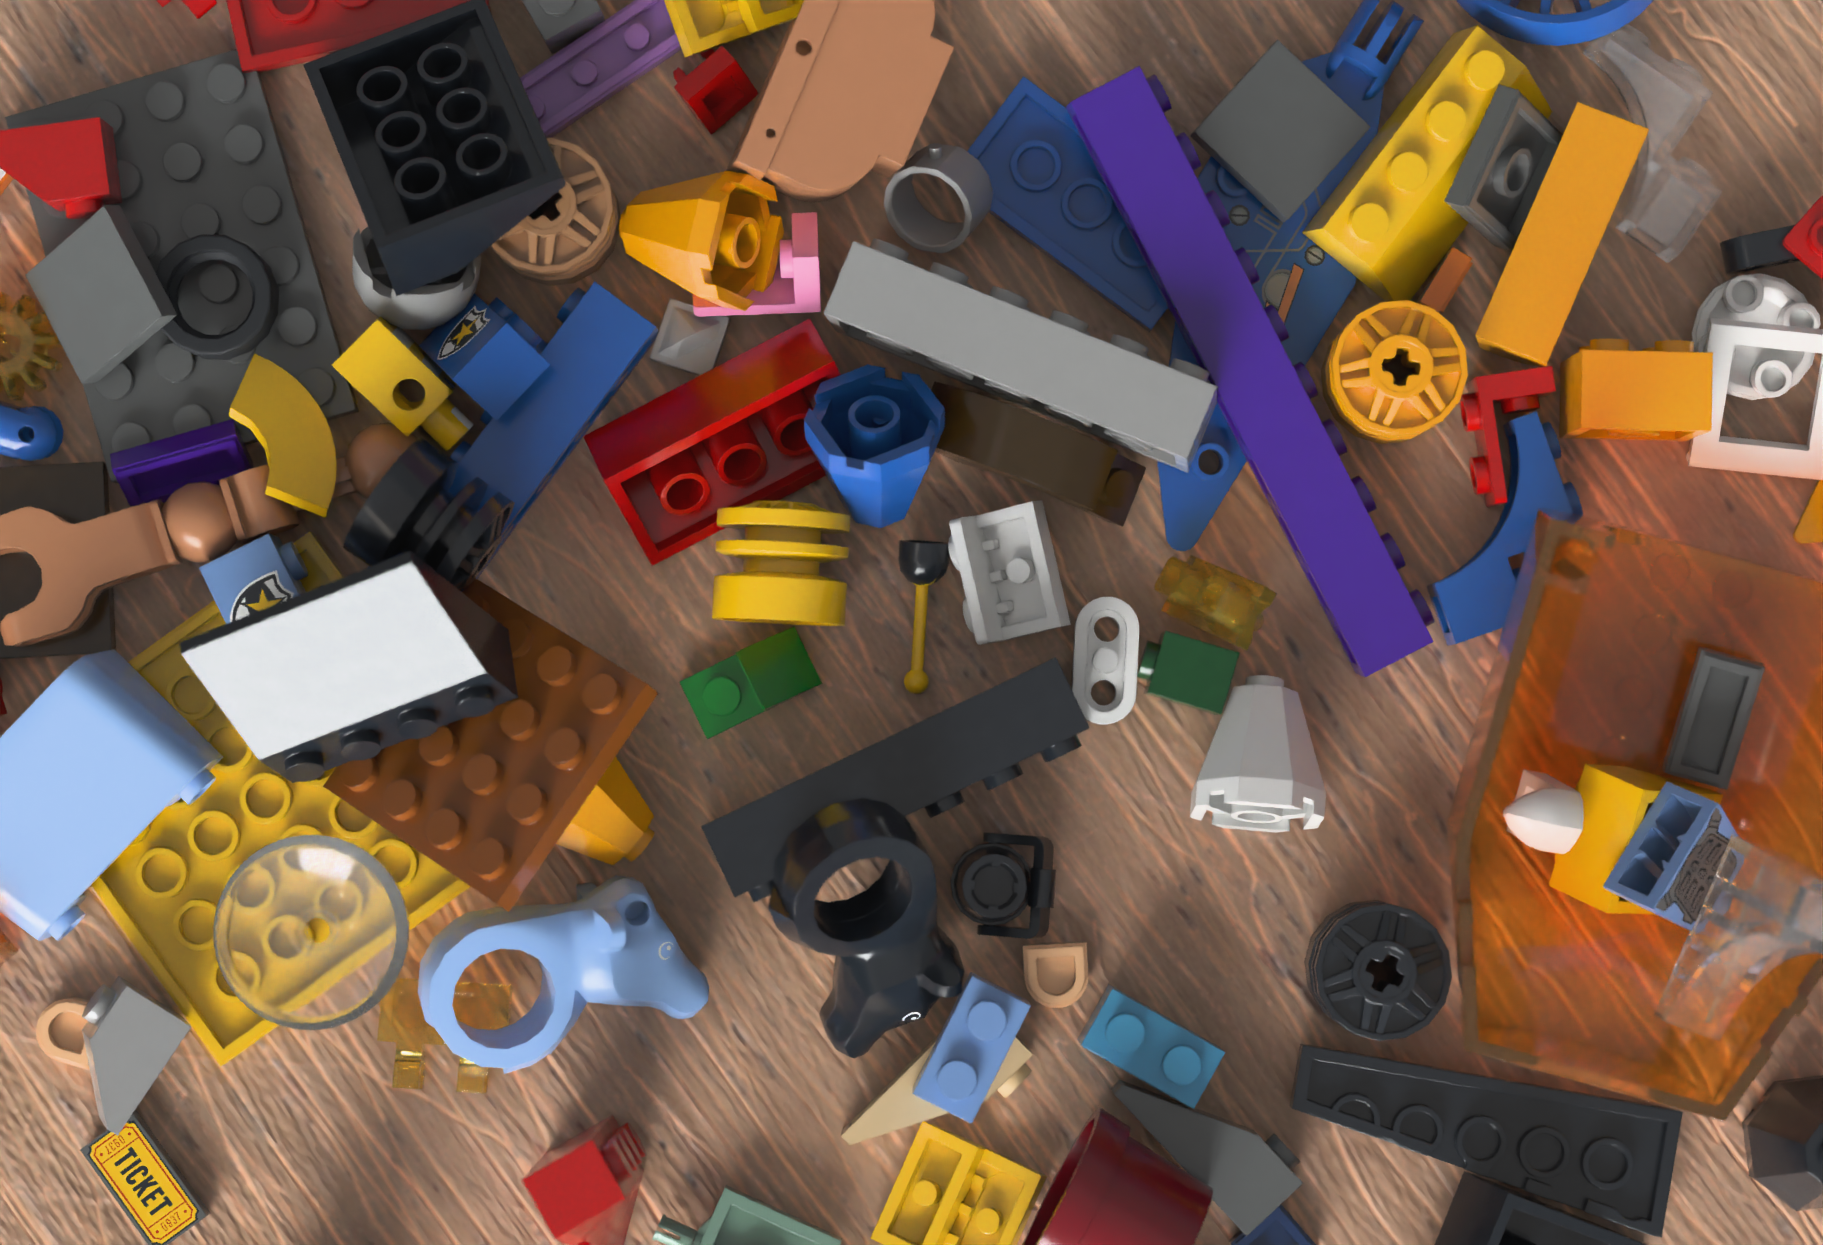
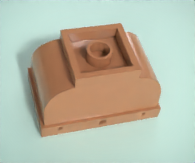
(843, 96)

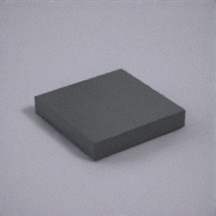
(1280, 131)
(1504, 167)
(101, 294)

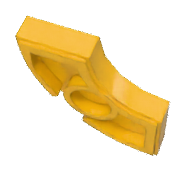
(292, 433)

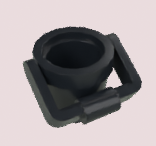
(996, 885)

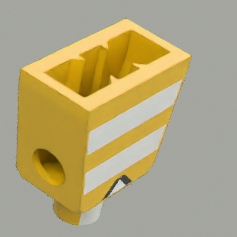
(385, 358)

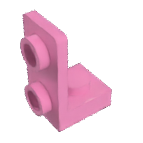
(795, 278)

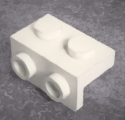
(1008, 573)

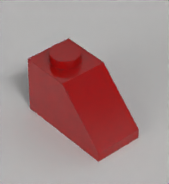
(65, 164)

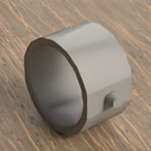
(918, 225)

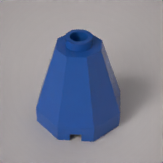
(874, 440)

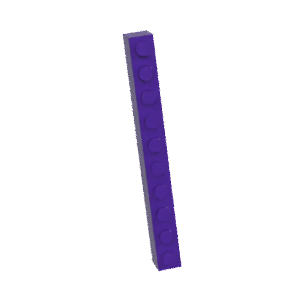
(1256, 383)

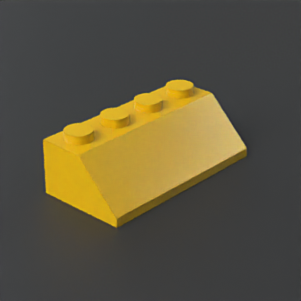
(1390, 207)

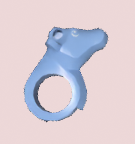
(590, 950)

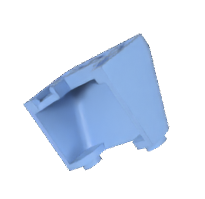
(84, 782)

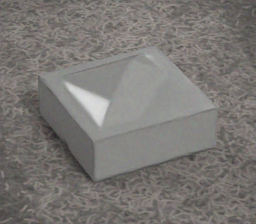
(689, 340)

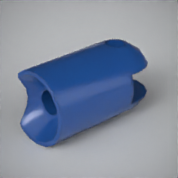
(17, 432)

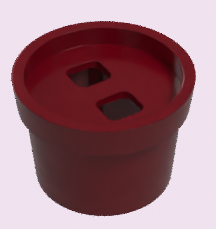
(1118, 1194)

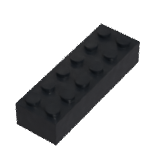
(909, 769)

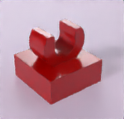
(715, 88)

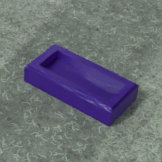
(167, 464)

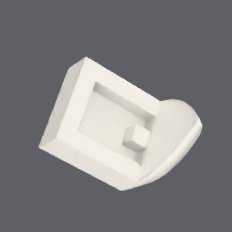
(1545, 813)

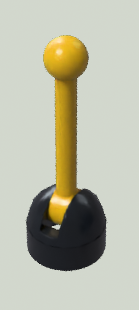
(923, 565)

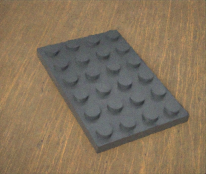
(191, 162)

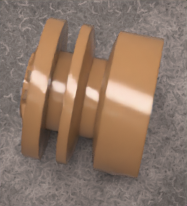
(580, 236)

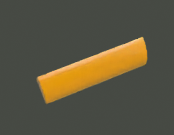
(1560, 236)

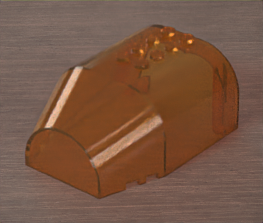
(1598, 677)

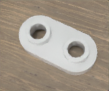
(1106, 661)

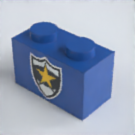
(487, 354)

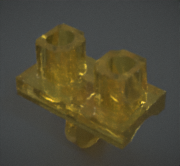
(1213, 599)

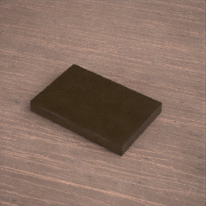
(77, 495)

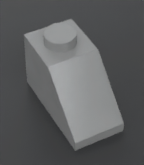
(127, 1047)

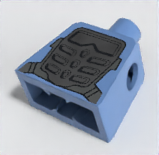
(1673, 856)

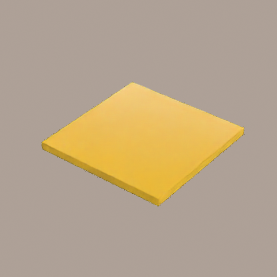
(176, 869)

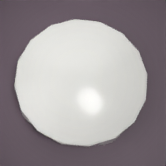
(1759, 299)

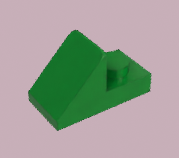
(750, 682)

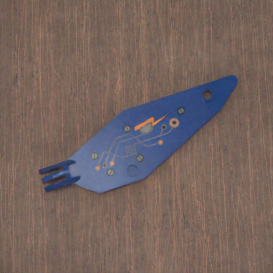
(1292, 270)

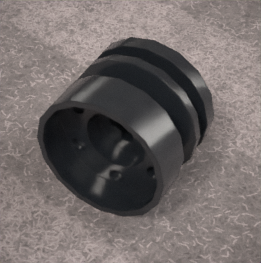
(419, 515)
(1343, 988)

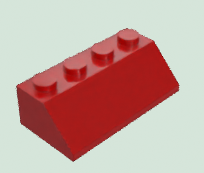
(716, 442)

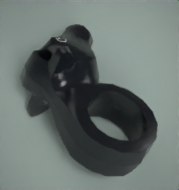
(885, 939)

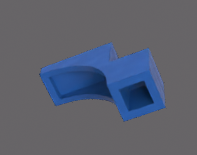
(1480, 592)

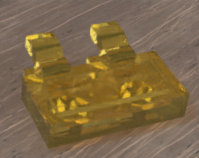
(404, 1023)

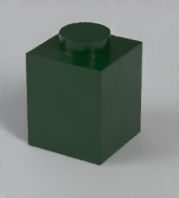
(1188, 672)

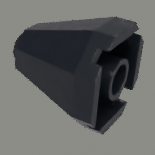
(1787, 1142)

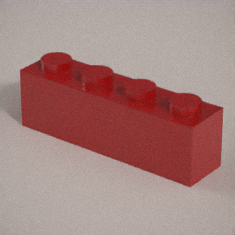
(589, 1184)

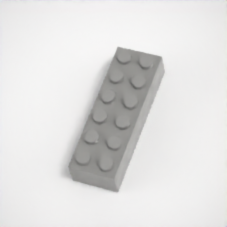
(1021, 355)

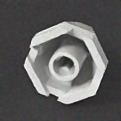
(1260, 763)

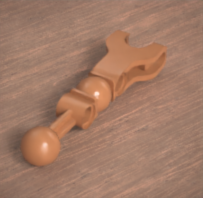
(193, 524)

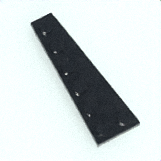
(1549, 1141)

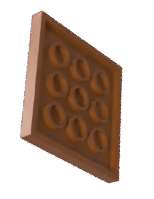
(504, 785)

